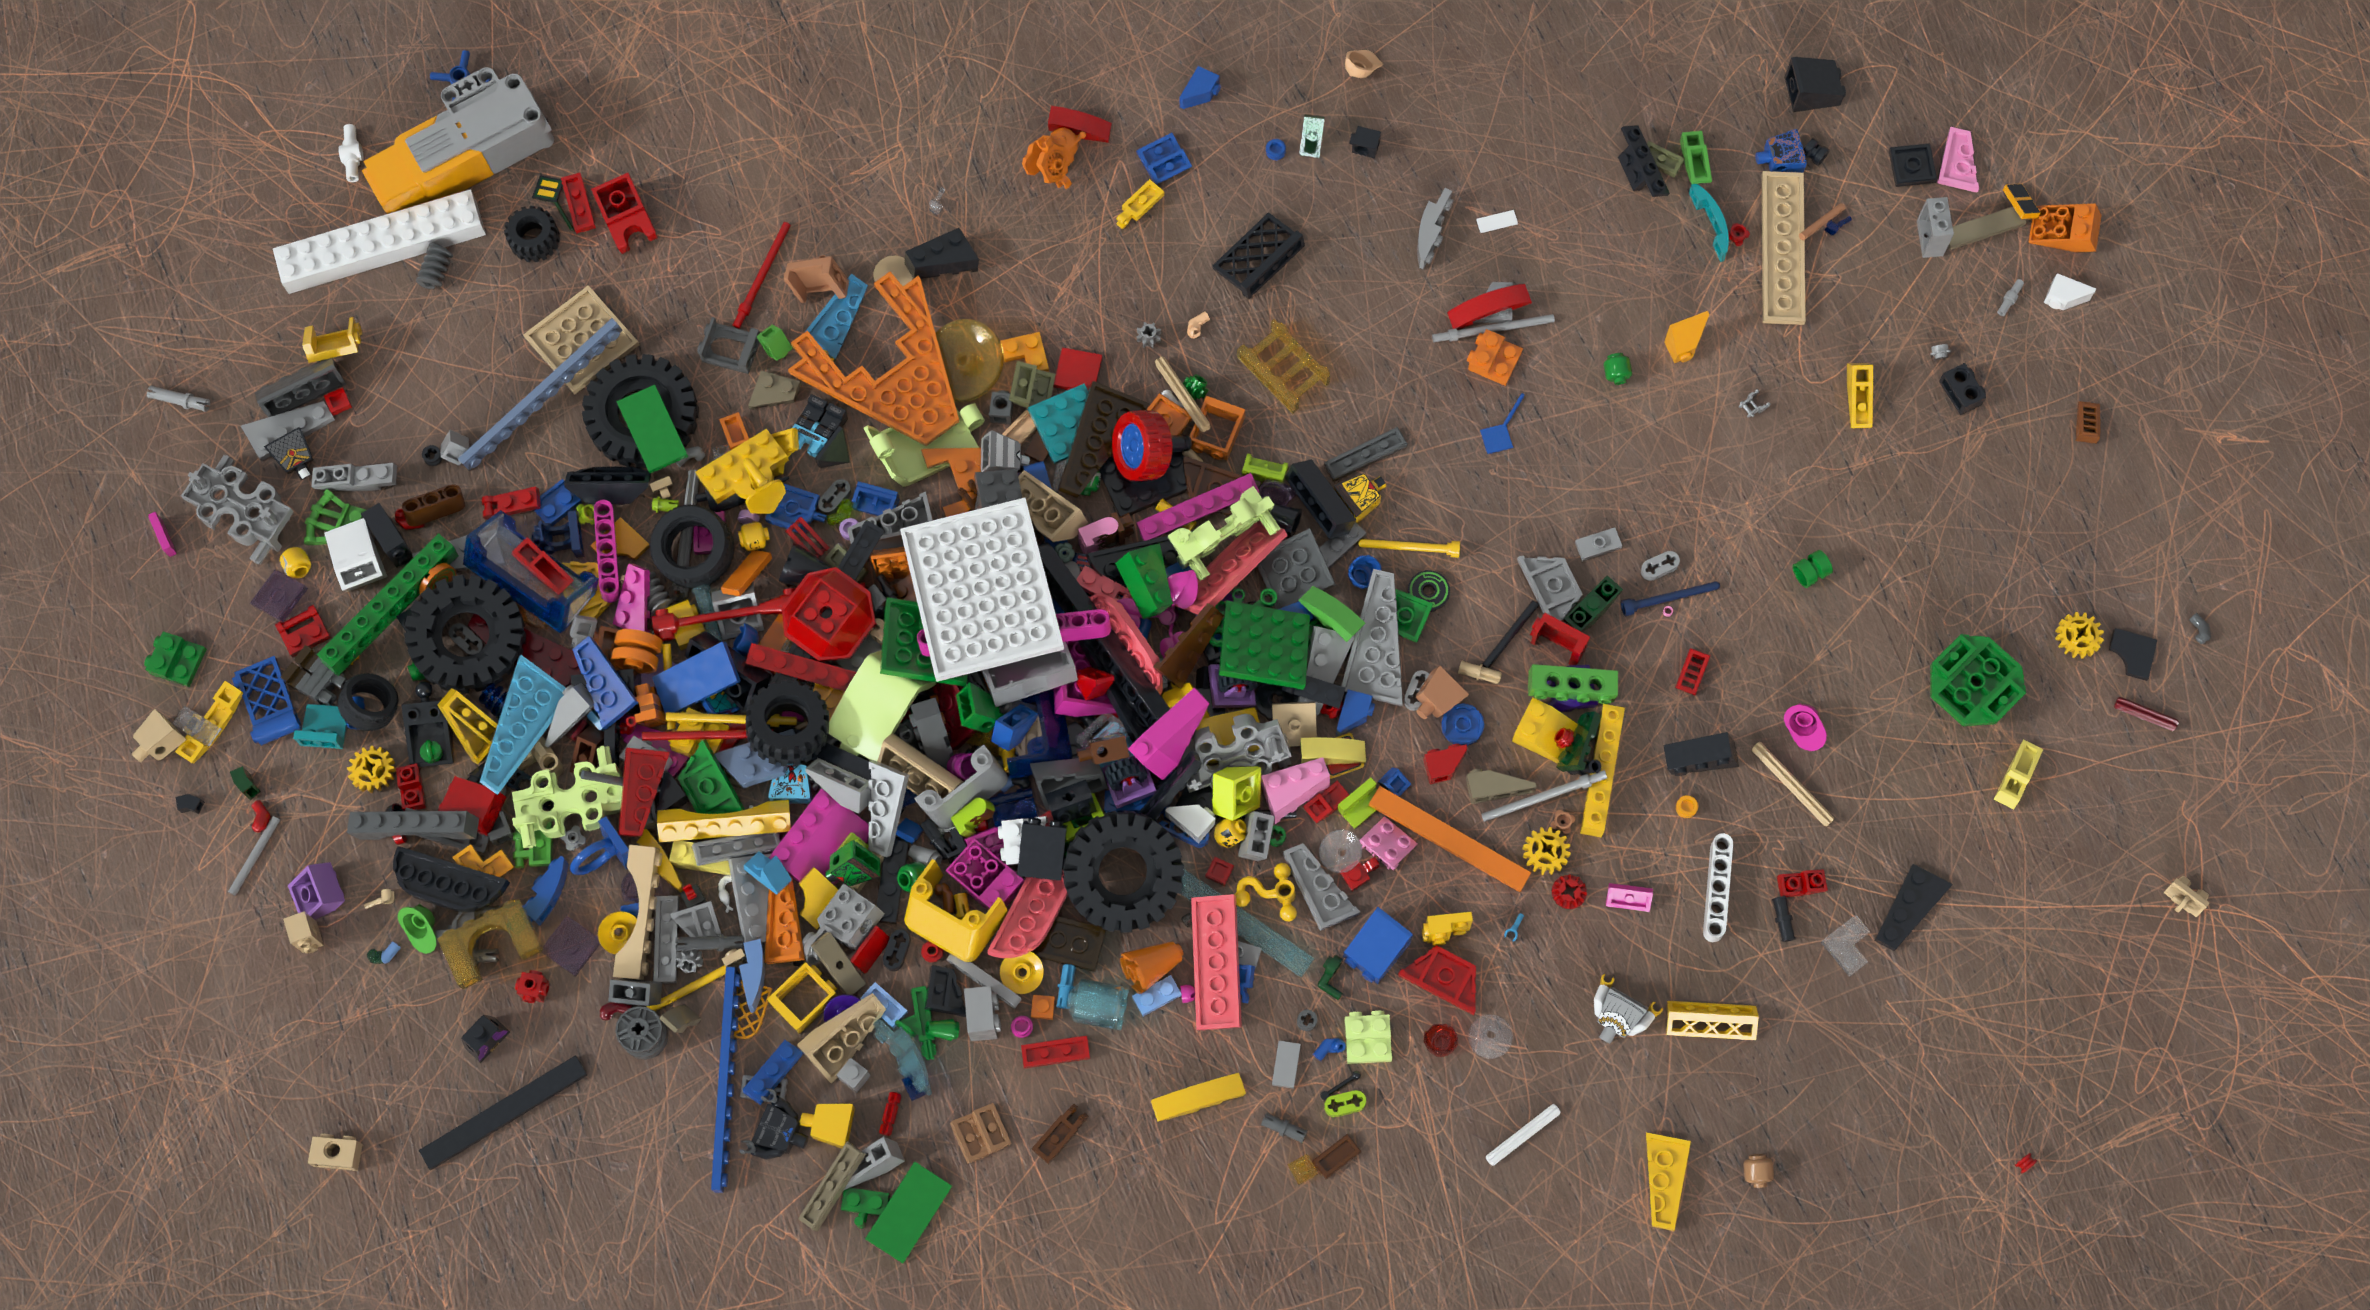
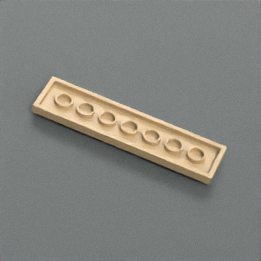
(1782, 248)

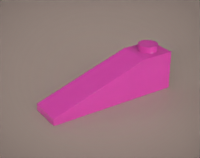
(1167, 739)

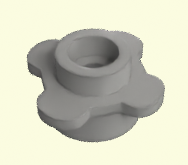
(577, 842)

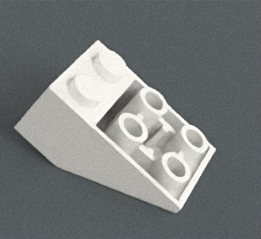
(354, 555)

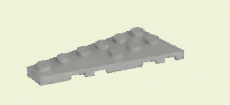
(1375, 653)

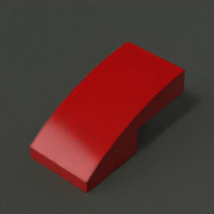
(1327, 802)

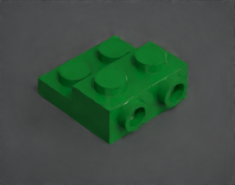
(174, 659)

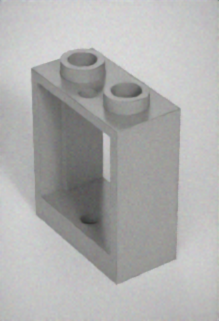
(1937, 224)

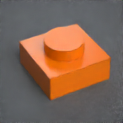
(1043, 1007)

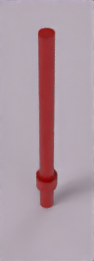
(745, 307)
(691, 735)

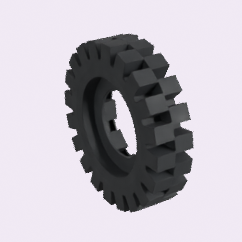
(613, 385)
(457, 597)
(1134, 909)

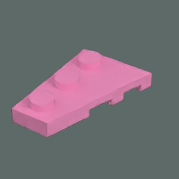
(1958, 162)

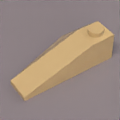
(1049, 511)

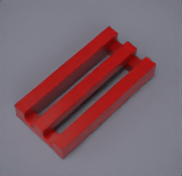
(819, 552)

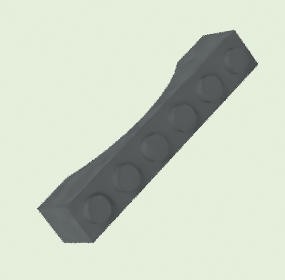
(428, 823)

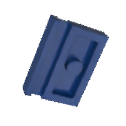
(556, 503)

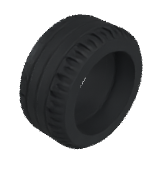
(373, 685)

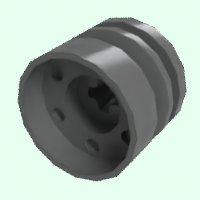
(652, 1038)

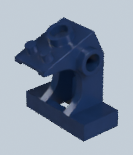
(572, 531)

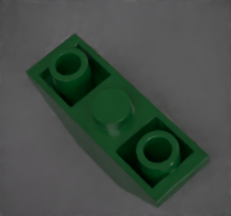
(1594, 605)

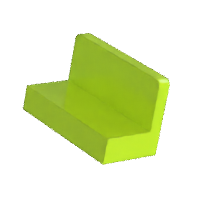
(1355, 806)

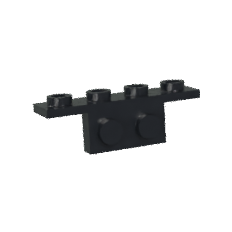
(1640, 164)

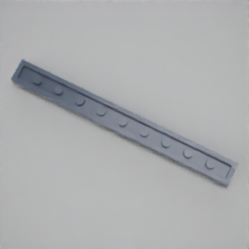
(534, 400)

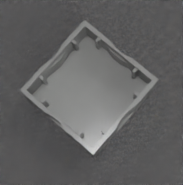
(1030, 676)

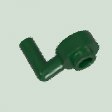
(1331, 966)

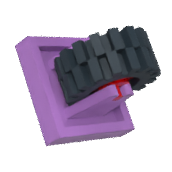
(1230, 691)
(1128, 781)

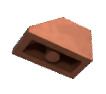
(587, 746)

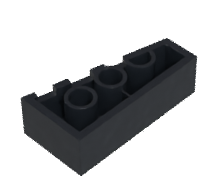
(751, 677)

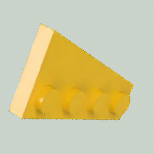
(1666, 1177)

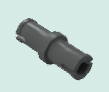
(1284, 1128)

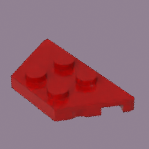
(1444, 977)

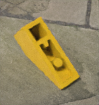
(1860, 394)

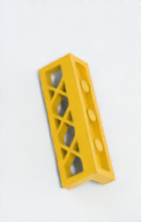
(1713, 1013)

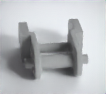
(1759, 409)

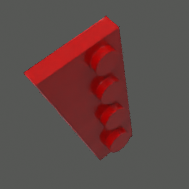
(640, 784)

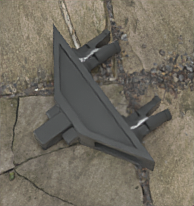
(479, 955)

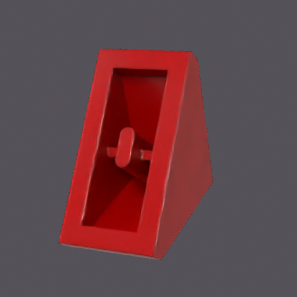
(1093, 682)

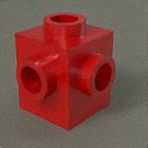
(537, 991)

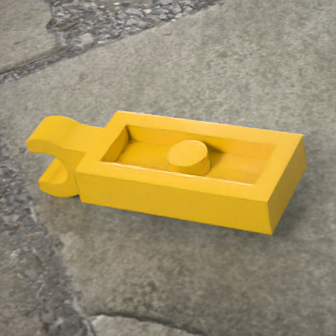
(1139, 203)

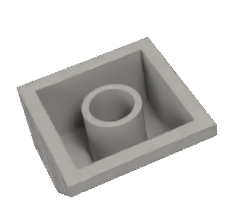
(731, 627)

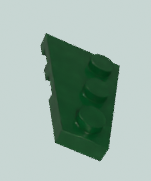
(1573, 756)

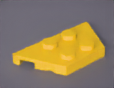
(596, 605)

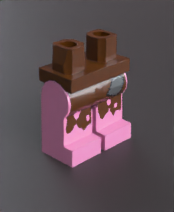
(1105, 533)

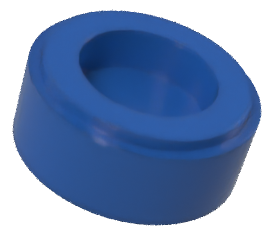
(1275, 149)

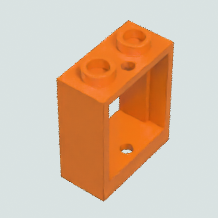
(1225, 411)

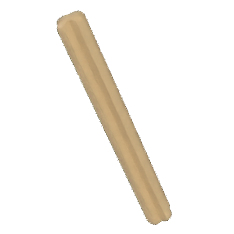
(1182, 394)
(1793, 784)

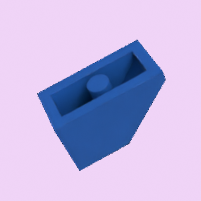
(1200, 88)
(1354, 711)
(1013, 727)

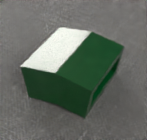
(244, 782)

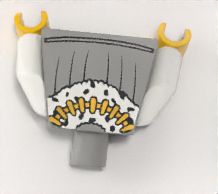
(1620, 1012)

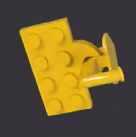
(748, 468)

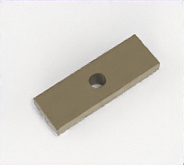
(845, 973)

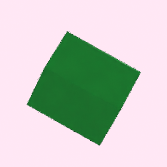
(1411, 615)

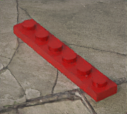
(799, 667)

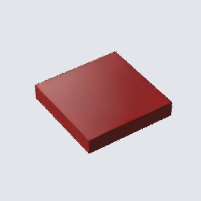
(1077, 368)

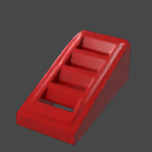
(1698, 655)

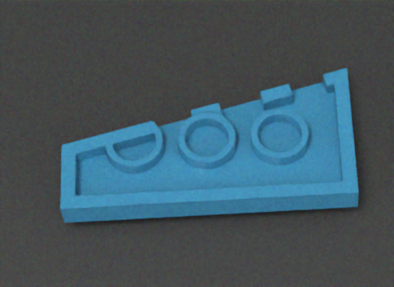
(837, 317)

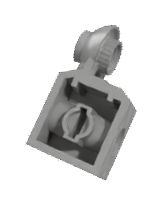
(847, 918)

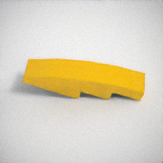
(666, 869)
(1198, 1097)

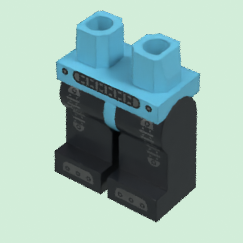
(818, 423)

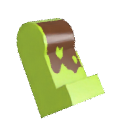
(972, 816)

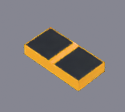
(2021, 201)

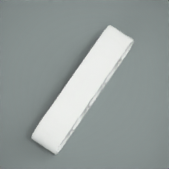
(1718, 877)

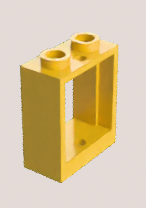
(775, 999)

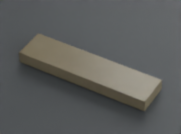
(1985, 227)
(832, 1186)

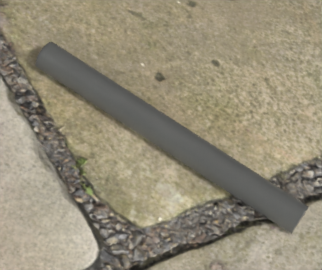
(604, 778)

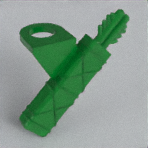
(916, 1023)

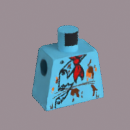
(792, 786)

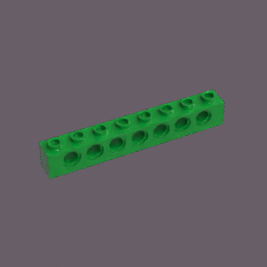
(385, 606)

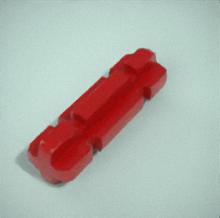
(890, 1113)

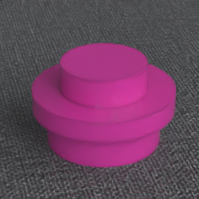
(1022, 1026)

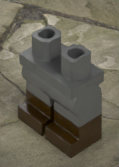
(315, 686)

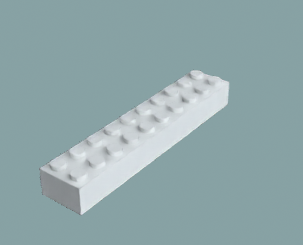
(378, 241)

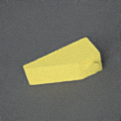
(683, 858)

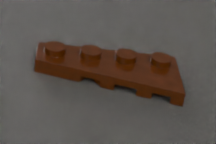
(1191, 644)

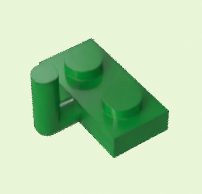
(865, 1203)

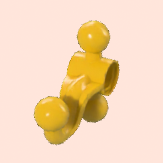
(1282, 872)

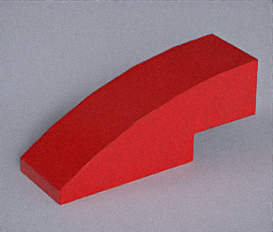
(1094, 127)
(542, 566)

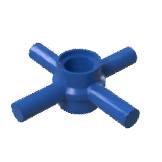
(456, 72)

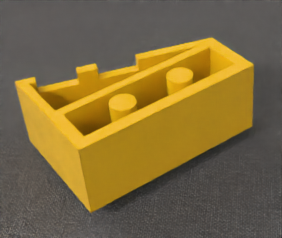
(469, 724)

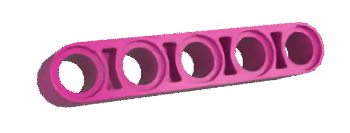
(608, 560)

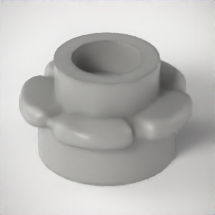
(1940, 351)

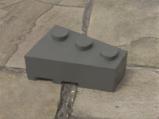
(931, 731)
(1062, 773)

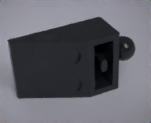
(426, 726)

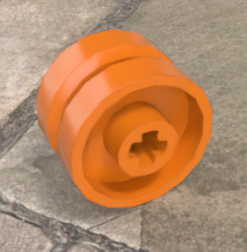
(636, 651)

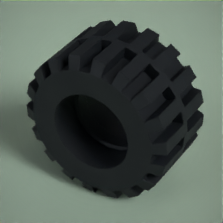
(525, 221)

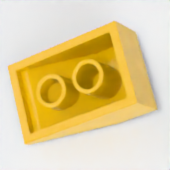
(1222, 728)
(1539, 728)

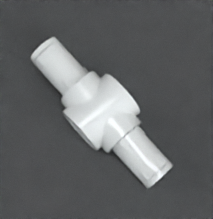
(351, 153)

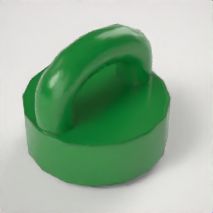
(431, 751)

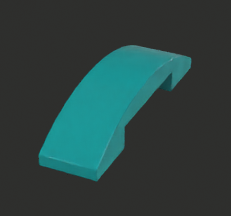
(1703, 199)

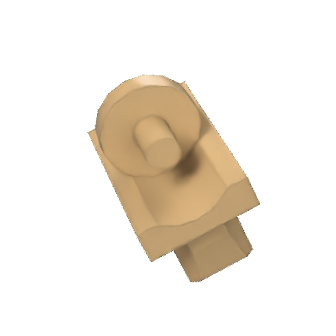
(2186, 898)

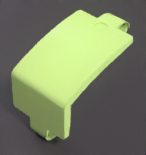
(903, 455)
(872, 708)

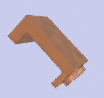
(814, 277)

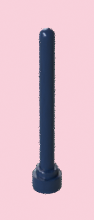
(1630, 606)

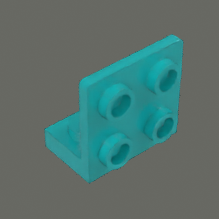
(322, 727)

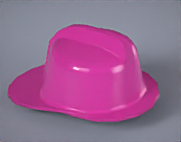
(1805, 727)

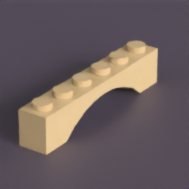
(631, 959)

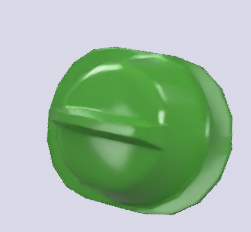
(418, 926)

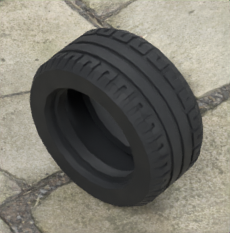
(675, 522)

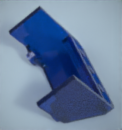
(1053, 743)

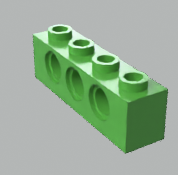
(1605, 680)

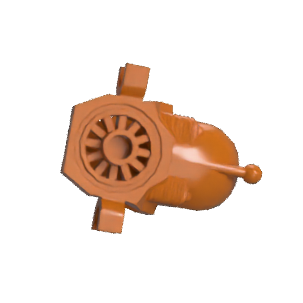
(1053, 156)

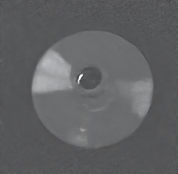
(1333, 844)
(1486, 1046)

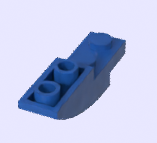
(548, 890)

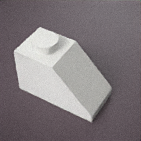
(2067, 293)
(1192, 820)

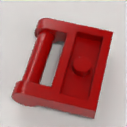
(309, 635)

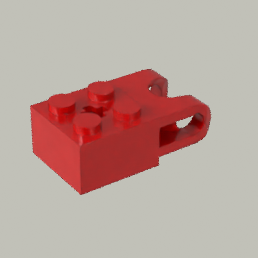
(627, 216)

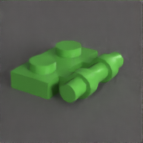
(538, 855)

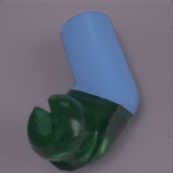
(385, 956)

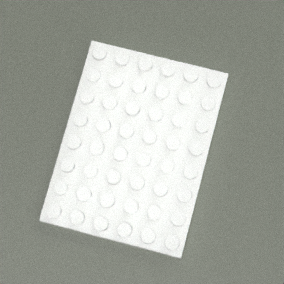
(981, 589)

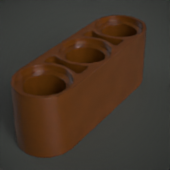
(433, 505)

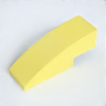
(1333, 750)
(2018, 774)

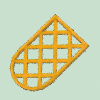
(760, 1019)

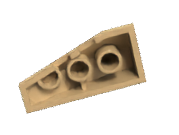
(841, 1036)

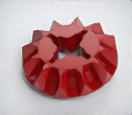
(1566, 901)

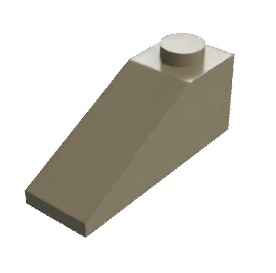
(1491, 785)

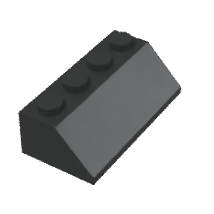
(300, 387)

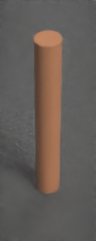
(1822, 221)

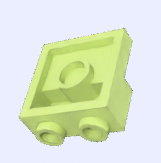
(1368, 1037)

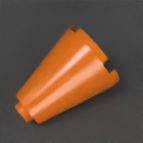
(1150, 964)

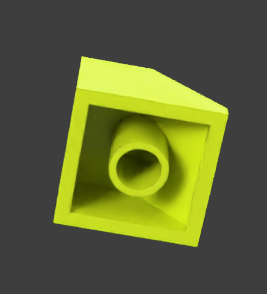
(1236, 791)

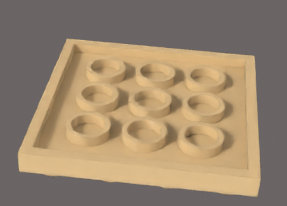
(570, 327)

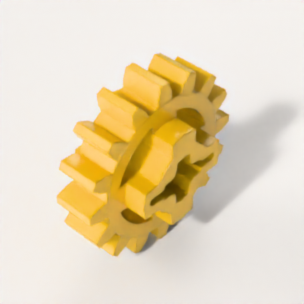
(2088, 641)
(362, 767)
(1553, 845)

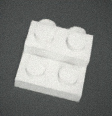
(1011, 835)

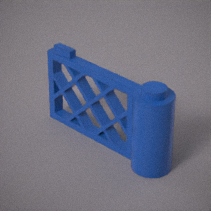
(274, 724)

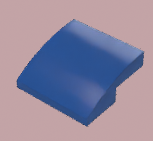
(1163, 158)

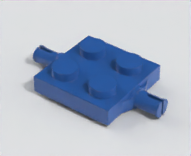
(793, 505)

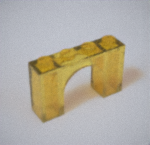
(459, 943)

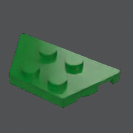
(708, 784)

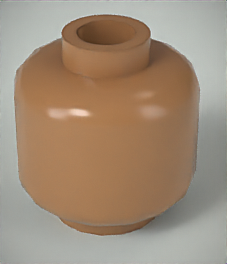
(1758, 1170)

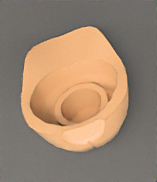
(1361, 63)

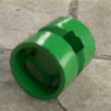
(1810, 569)

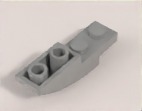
(1431, 228)
(352, 478)

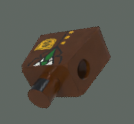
(1114, 749)

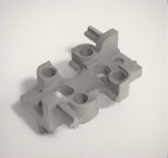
(264, 527)
(1268, 736)

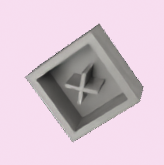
(980, 1013)

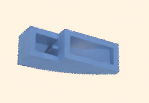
(753, 973)

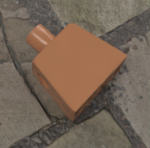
(1439, 694)

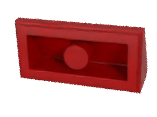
(870, 949)

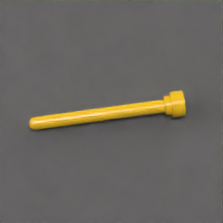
(1450, 548)

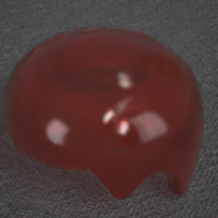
(1440, 1040)

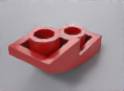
(410, 787)
(1802, 883)

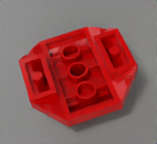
(843, 631)

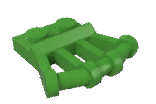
(348, 515)

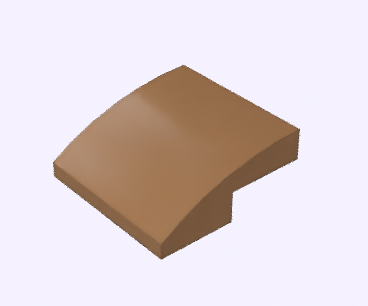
(980, 1133)

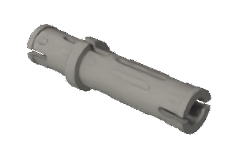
(186, 400)

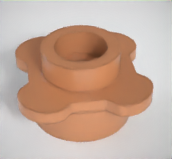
(1568, 818)

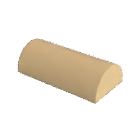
(922, 771)

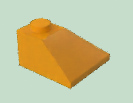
(1685, 336)

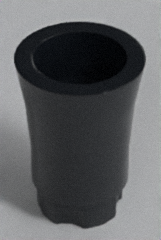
(1287, 517)

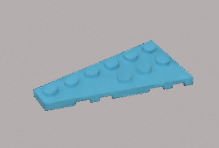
(522, 722)

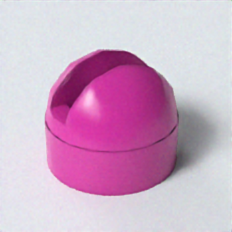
(1188, 993)

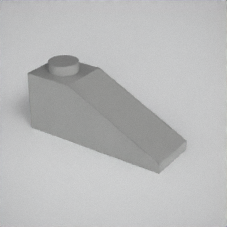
(569, 712)
(843, 786)
(879, 1159)

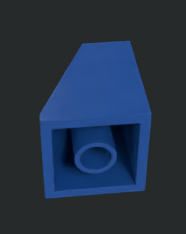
(1377, 946)

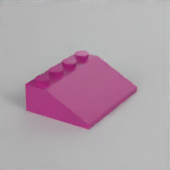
(1068, 697)
(817, 836)

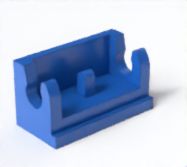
(874, 499)

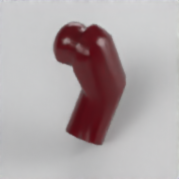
(610, 1008)

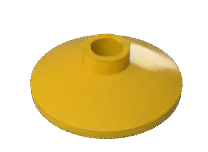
(606, 932)
(1010, 973)

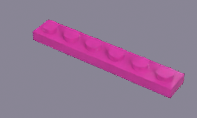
(1195, 508)

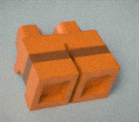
(651, 709)

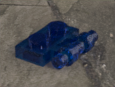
(1016, 810)

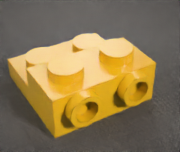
(689, 747)
(1439, 927)

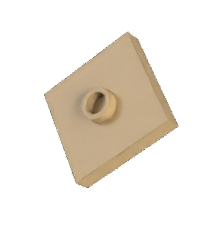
(1296, 720)

